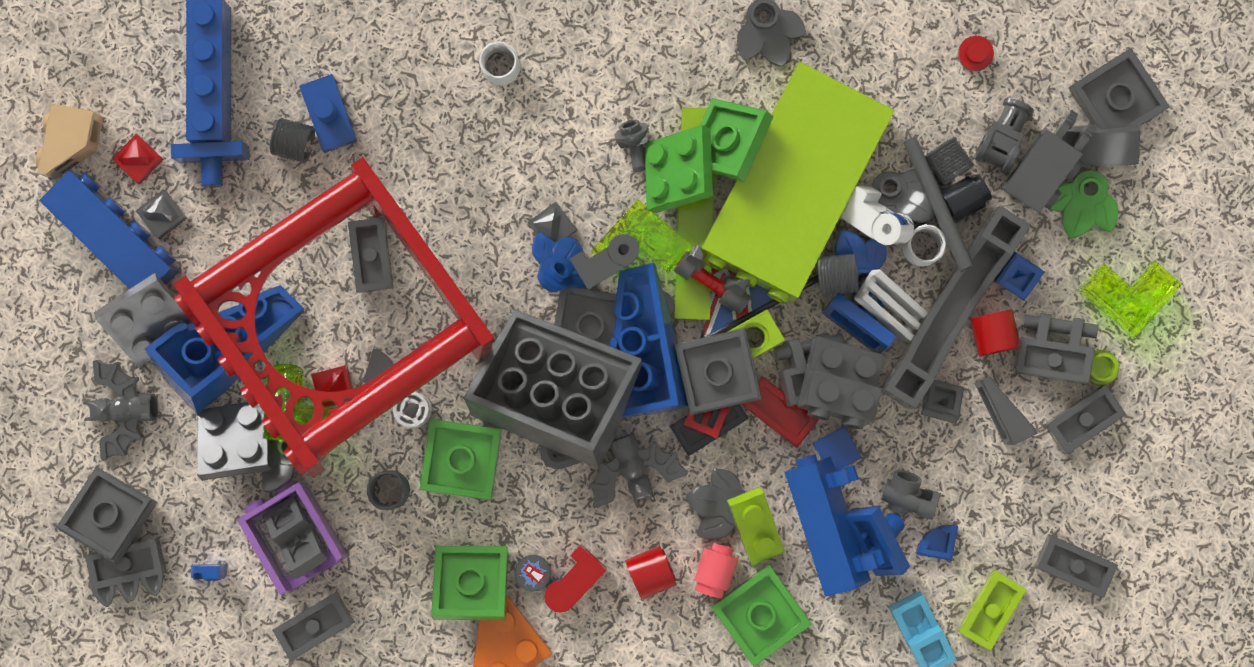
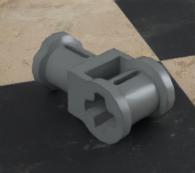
(1002, 140)

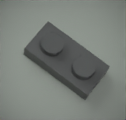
(370, 255)
(1085, 419)
(1076, 566)
(313, 626)

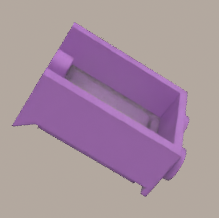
(269, 552)

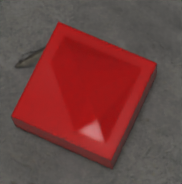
(137, 159)
(332, 380)

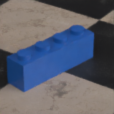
(208, 71)
(106, 232)

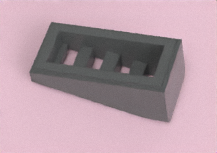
(1008, 420)

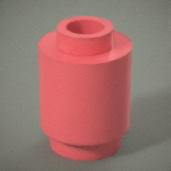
(715, 570)

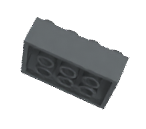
(554, 388)

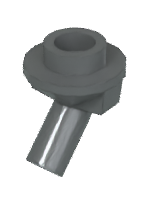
(633, 135)

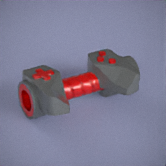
(731, 291)

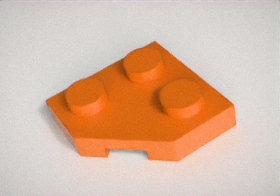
(509, 641)

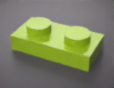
(755, 526)
(991, 610)

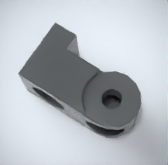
(619, 254)

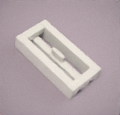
(904, 333)

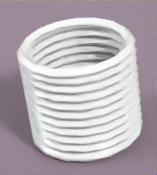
(494, 48)
(941, 242)

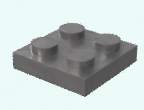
(141, 317)

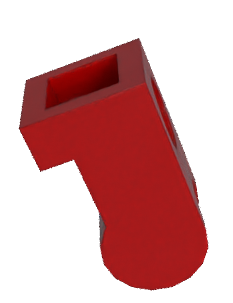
(566, 591)

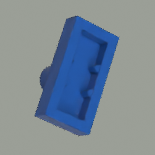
(328, 113)
(210, 158)
(859, 323)
(879, 532)

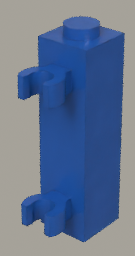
(823, 520)

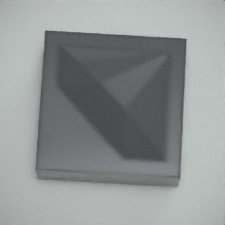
(161, 214)
(553, 223)
(943, 401)

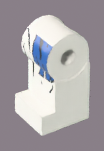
(876, 220)

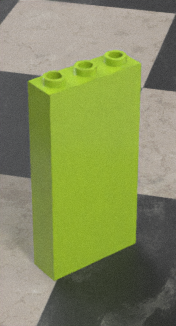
(797, 184)

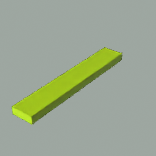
(694, 225)

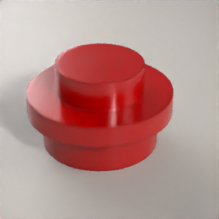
(975, 53)

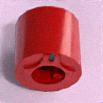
(995, 332)
(651, 572)

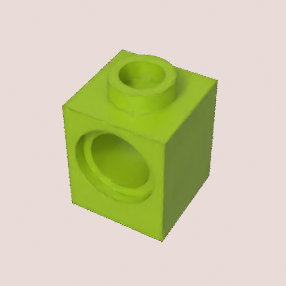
(765, 324)

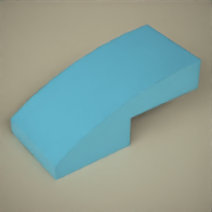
(922, 631)

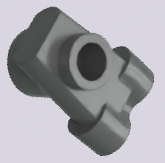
(905, 495)

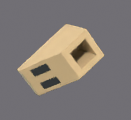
(68, 139)

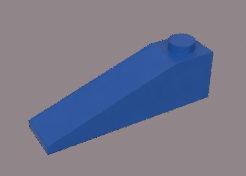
(647, 332)
(194, 366)

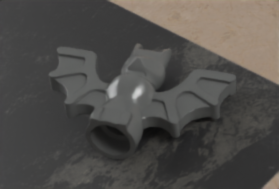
(126, 408)
(631, 464)

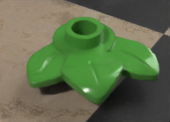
(1085, 210)

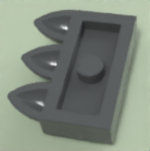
(140, 561)

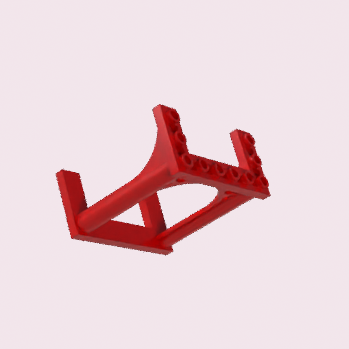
(317, 438)

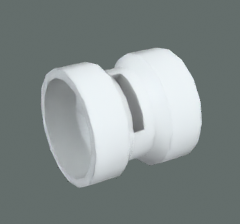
(417, 412)

